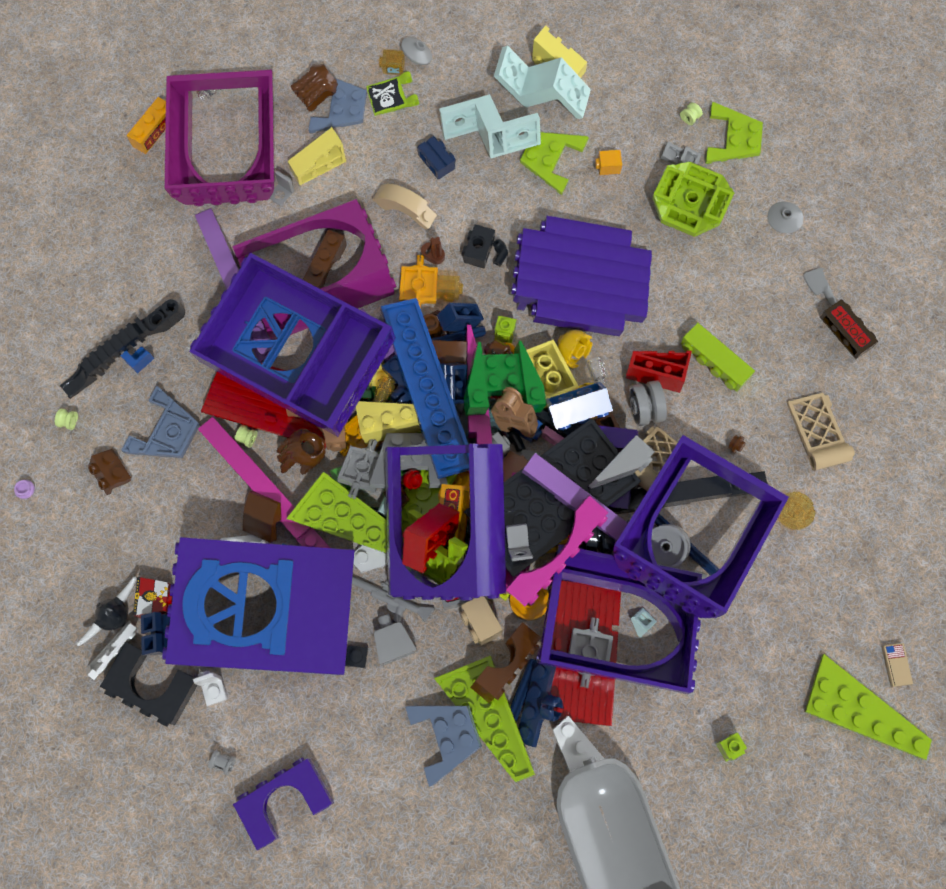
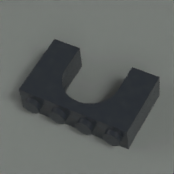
(121, 683)

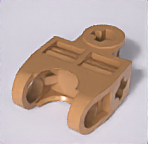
(512, 412)

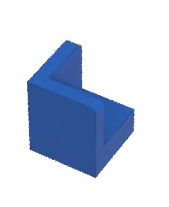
(138, 359)

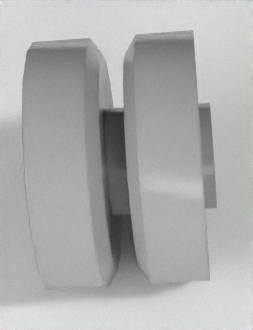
(648, 403)
(678, 542)

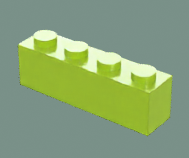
(717, 357)

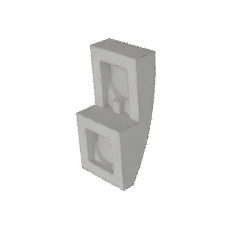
(677, 155)

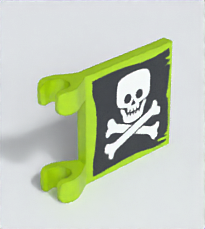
(389, 95)

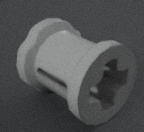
(222, 762)

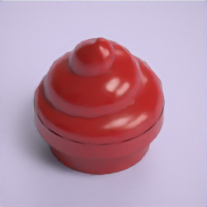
(412, 479)

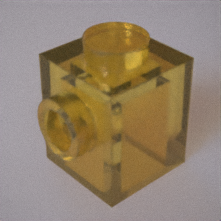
(449, 288)

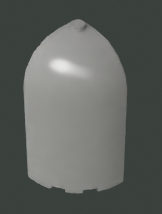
(637, 852)

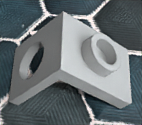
(284, 185)
(518, 542)

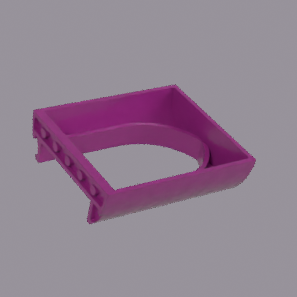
(180, 176)
(362, 286)

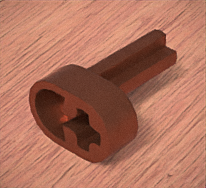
(436, 254)

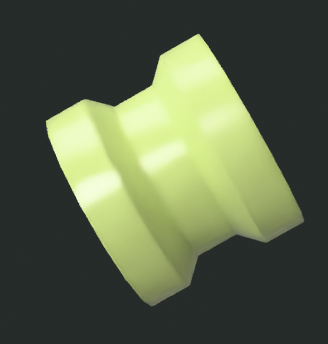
(691, 113)
(66, 419)
(246, 436)

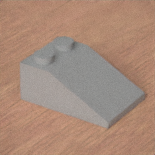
(633, 457)

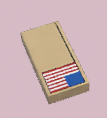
(897, 665)

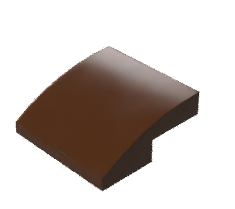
(451, 351)
(261, 516)

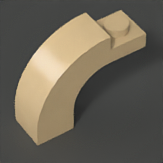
(404, 200)

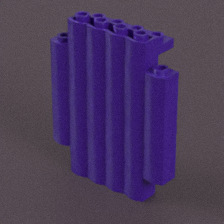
(581, 276)

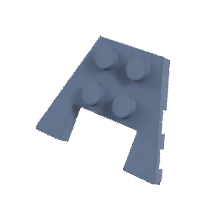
(345, 110)
(171, 433)
(454, 734)

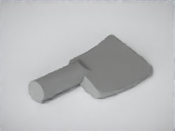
(818, 284)

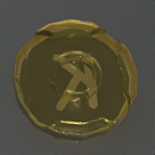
(799, 515)

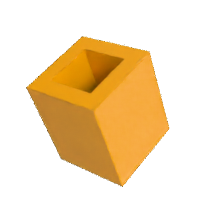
(609, 162)

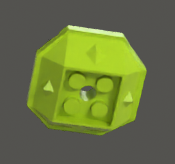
(692, 182)

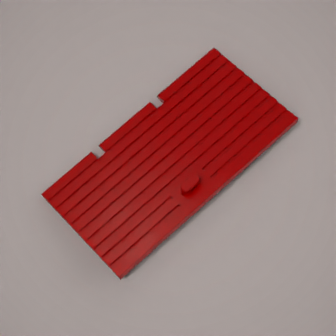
(241, 405)
(575, 609)

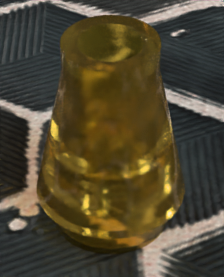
(383, 389)

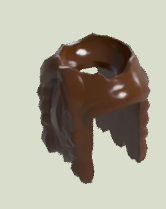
(315, 86)
(306, 455)

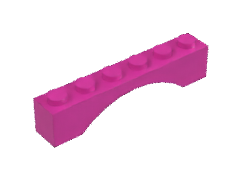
(528, 583)

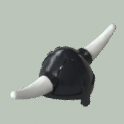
(109, 614)

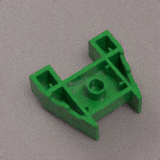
(495, 372)

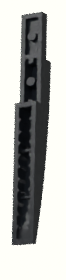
(692, 491)

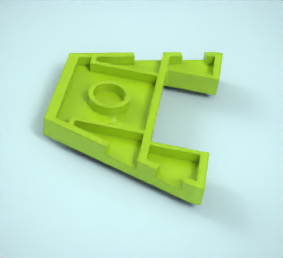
(742, 138)
(544, 157)
(447, 560)

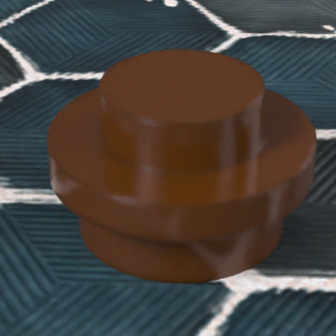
(737, 444)

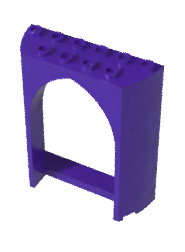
(485, 564)
(601, 570)
(714, 594)

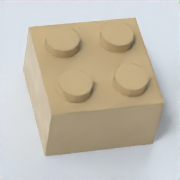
(481, 621)

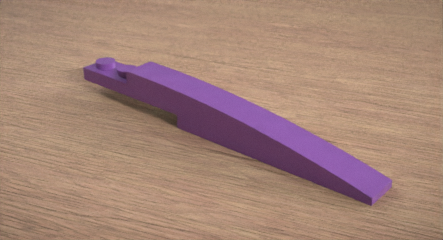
(227, 267)

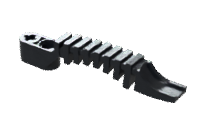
(148, 326)

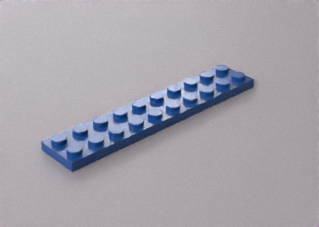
(426, 385)

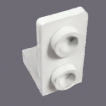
(212, 687)

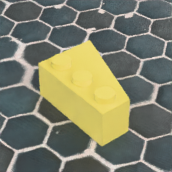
(548, 48)
(318, 157)
(380, 418)

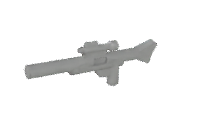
(394, 604)

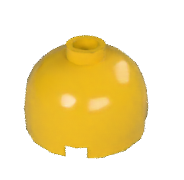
(575, 344)

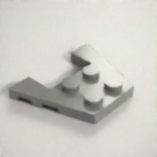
(415, 462)

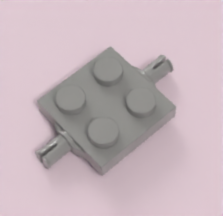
(359, 468)
(590, 644)

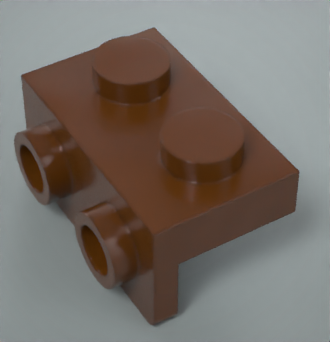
(108, 470)

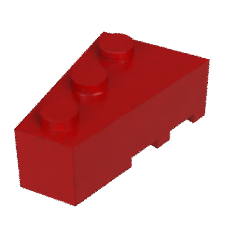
(666, 368)
(427, 535)

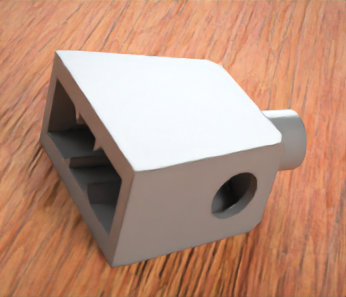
(392, 641)

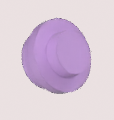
(24, 489)

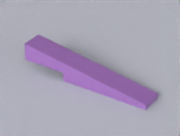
(569, 492)

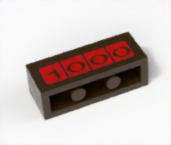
(849, 329)

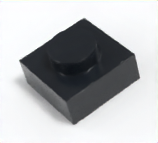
(356, 656)

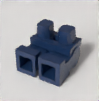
(154, 624)

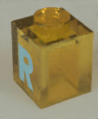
(392, 62)

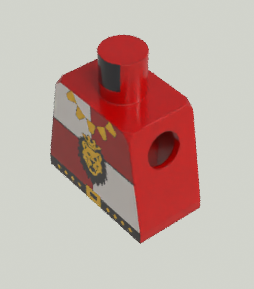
(151, 597)

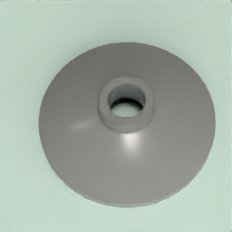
(416, 51)
(784, 223)

